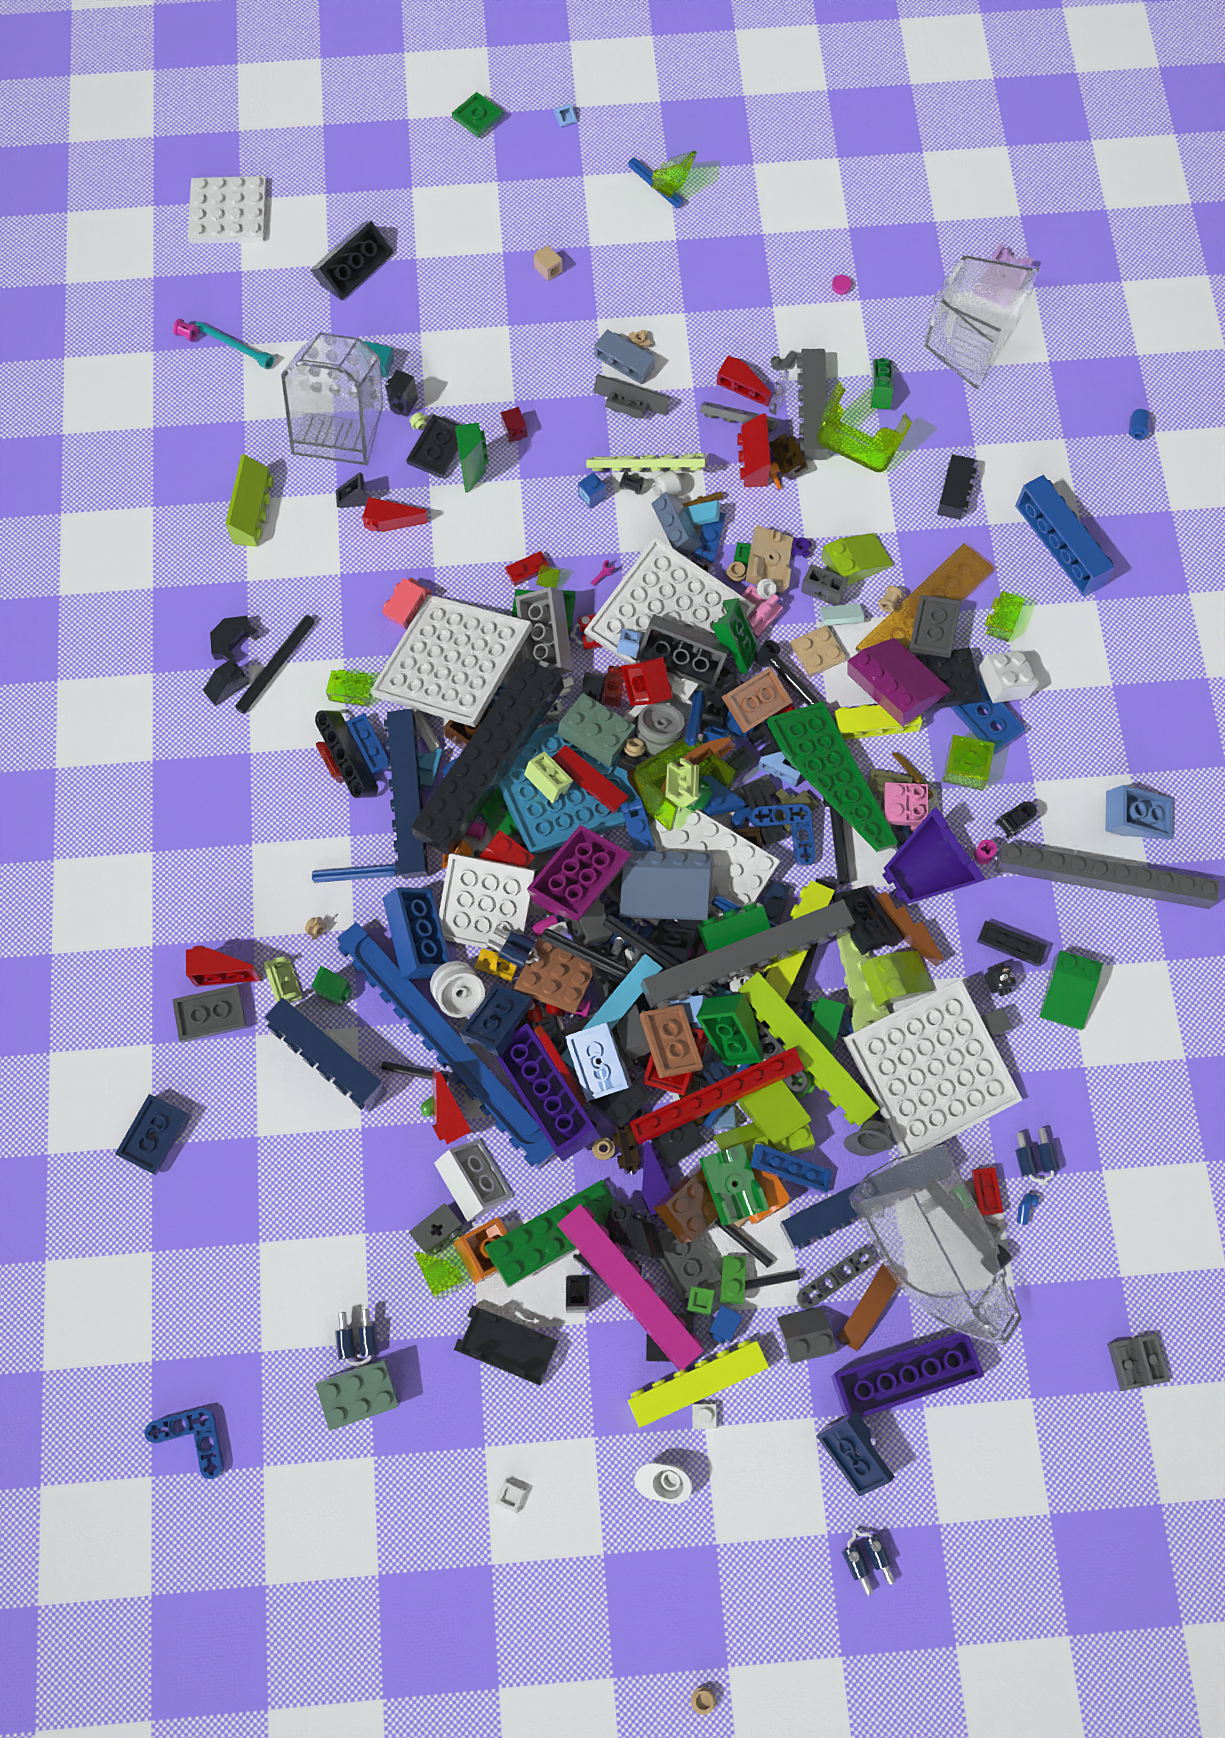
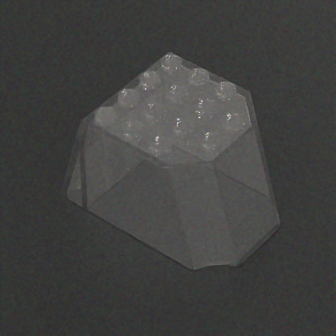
(977, 313)
(333, 399)

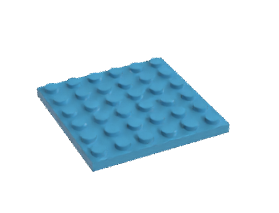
(549, 824)

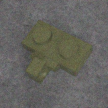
(877, 782)
(784, 799)

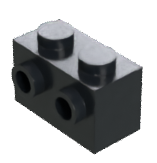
(401, 393)

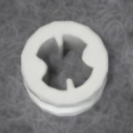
(553, 716)

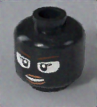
(1000, 979)

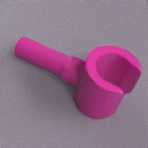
(605, 572)

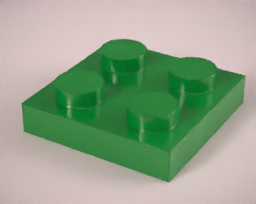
(477, 114)

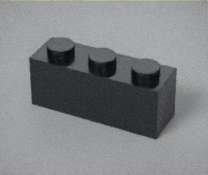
(957, 487)

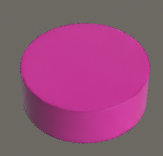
(841, 284)

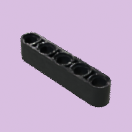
(346, 754)

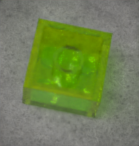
(968, 762)

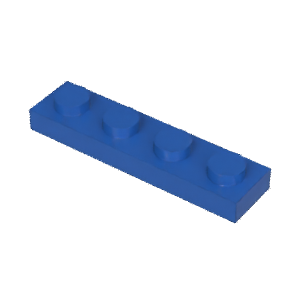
(791, 1168)

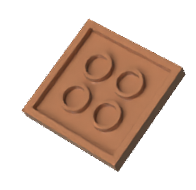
(555, 978)

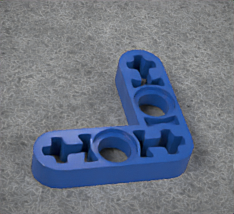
(797, 823)
(199, 1432)

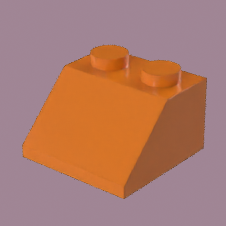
(472, 1252)

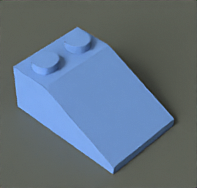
(1138, 813)

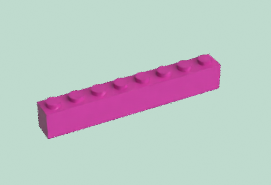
(630, 1287)

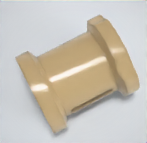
(891, 597)

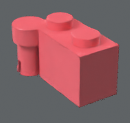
(405, 602)

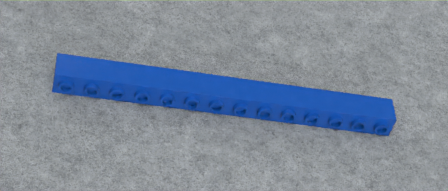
(446, 1043)

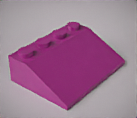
(896, 680)
(577, 874)

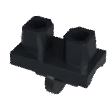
(764, 734)

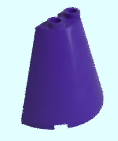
(930, 862)

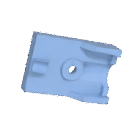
(596, 1078)

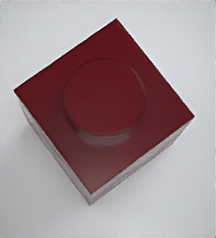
(513, 424)

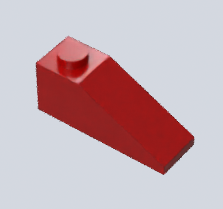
(742, 380)
(388, 516)

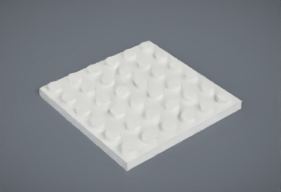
(666, 586)
(451, 660)
(932, 1069)

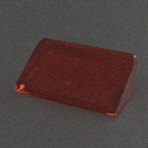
(329, 761)

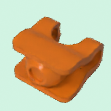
(774, 1193)

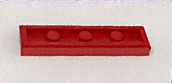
(590, 779)
(559, 1063)

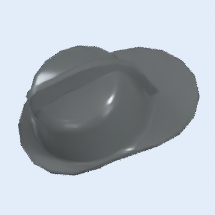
(870, 1139)

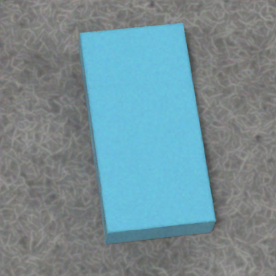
(703, 512)

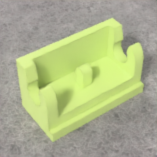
(548, 776)
(682, 783)
(283, 980)

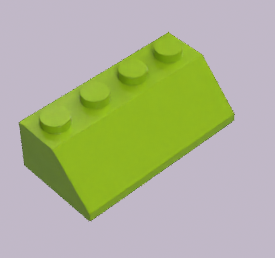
(249, 502)
(749, 1135)

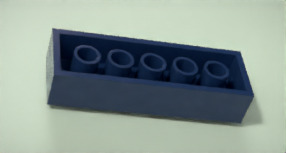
(321, 1051)

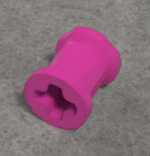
(185, 329)
(477, 830)
(990, 847)
(583, 1009)

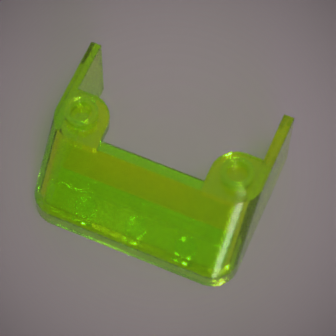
(852, 444)
(653, 772)

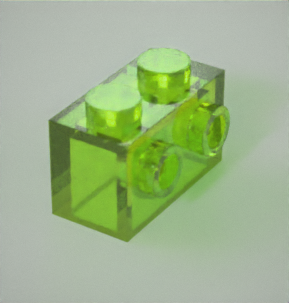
(1004, 617)
(349, 688)

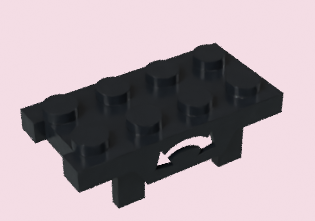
(507, 1345)

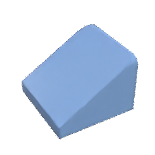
(565, 115)
(629, 642)
(726, 1119)

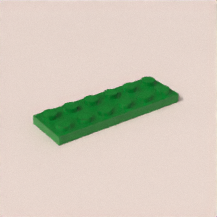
(541, 1240)

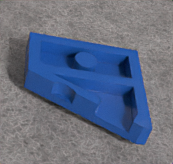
(722, 799)

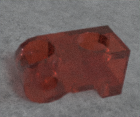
(613, 686)

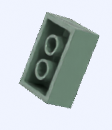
(595, 729)
(357, 1394)

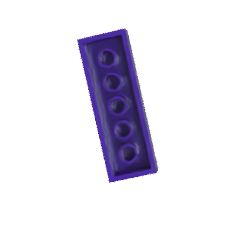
(547, 1094)
(907, 1375)

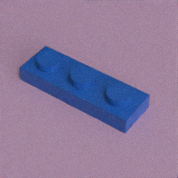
(368, 743)

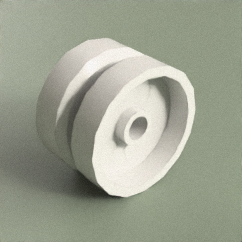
(457, 989)

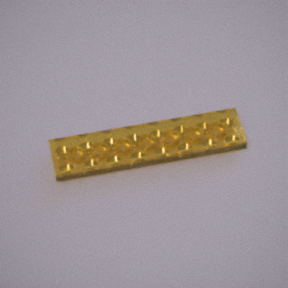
(951, 580)

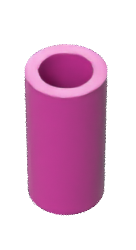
(540, 926)

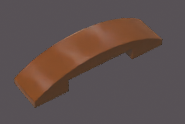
(698, 755)
(868, 1309)

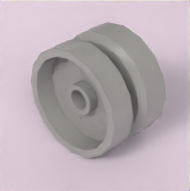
(659, 726)

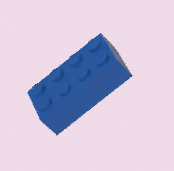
(416, 931)

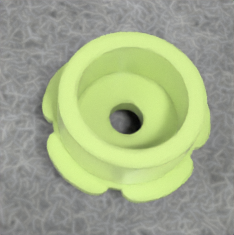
(418, 421)

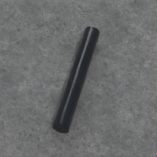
(408, 1070)
(745, 1243)
(772, 1280)

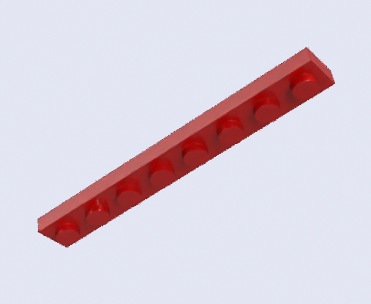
(716, 1095)

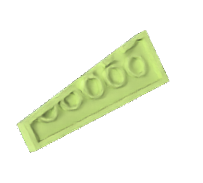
(617, 463)
(859, 997)

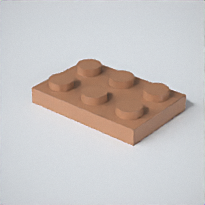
(757, 699)
(671, 1041)

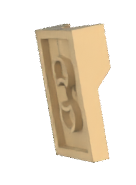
(760, 566)

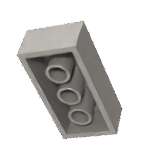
(549, 637)

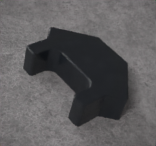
(228, 635)

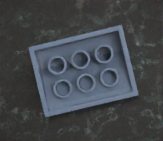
(667, 885)

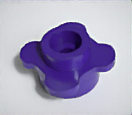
(801, 542)

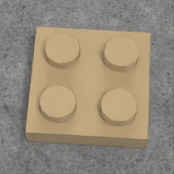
(817, 651)

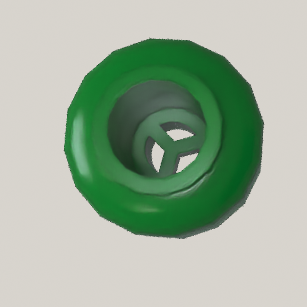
(704, 796)

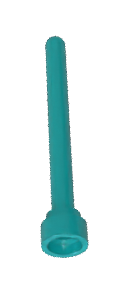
(263, 358)

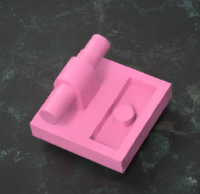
(764, 612)
(905, 803)

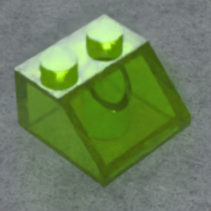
(673, 173)
(439, 1275)

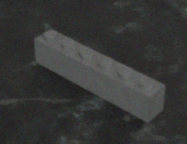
(813, 400)

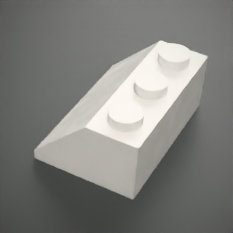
(473, 1179)

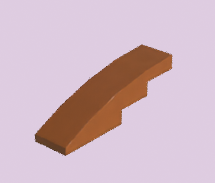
(914, 934)

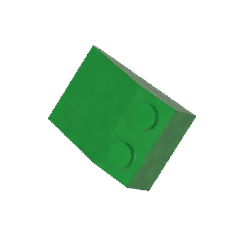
(1070, 990)
(731, 1029)

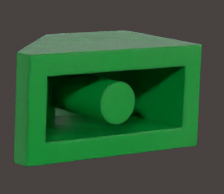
(331, 986)

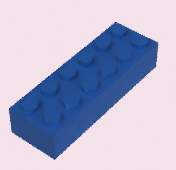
(1064, 535)

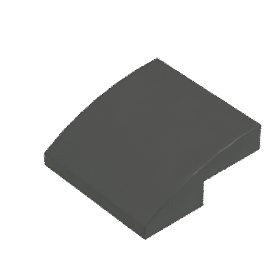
(1138, 1362)

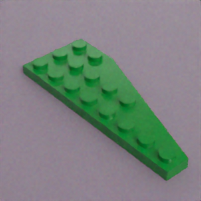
(822, 757)

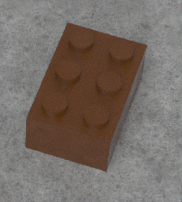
(688, 1206)

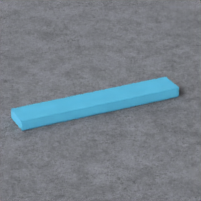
(620, 999)

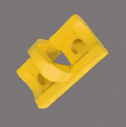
(488, 962)

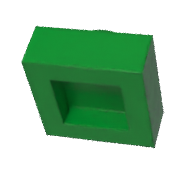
(742, 553)

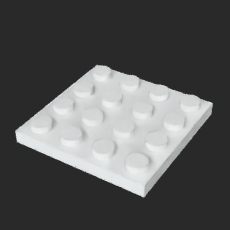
(227, 209)
(482, 896)

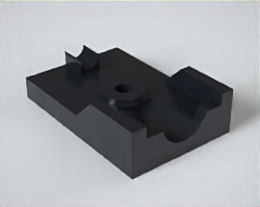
(878, 926)
(604, 981)

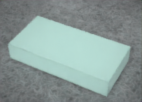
(841, 614)

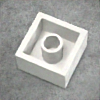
(1007, 676)

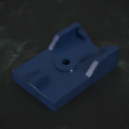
(483, 1024)
(156, 1117)
(842, 1441)

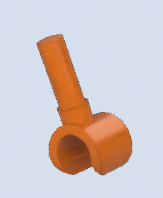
(773, 470)

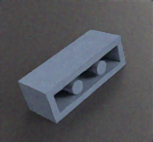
(624, 356)
(676, 524)

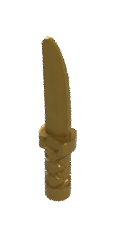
(712, 497)
(917, 778)

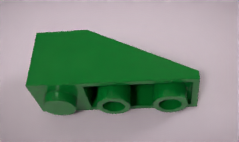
(882, 383)

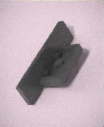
(630, 398)

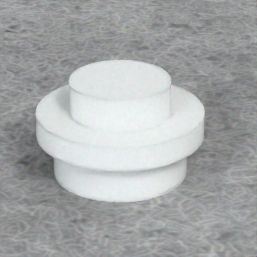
(766, 588)

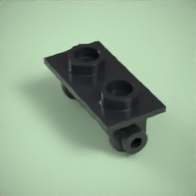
(618, 1220)

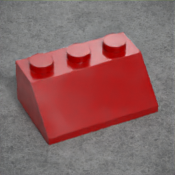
(754, 452)

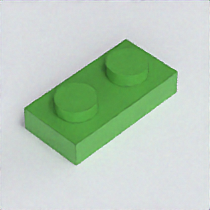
(733, 1280)

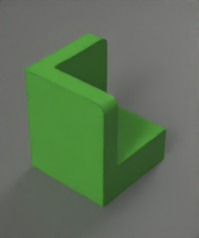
(700, 1301)

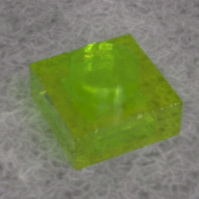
(548, 576)

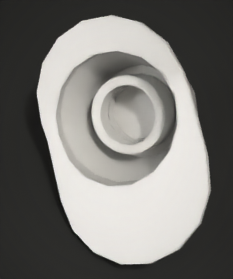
(663, 1482)

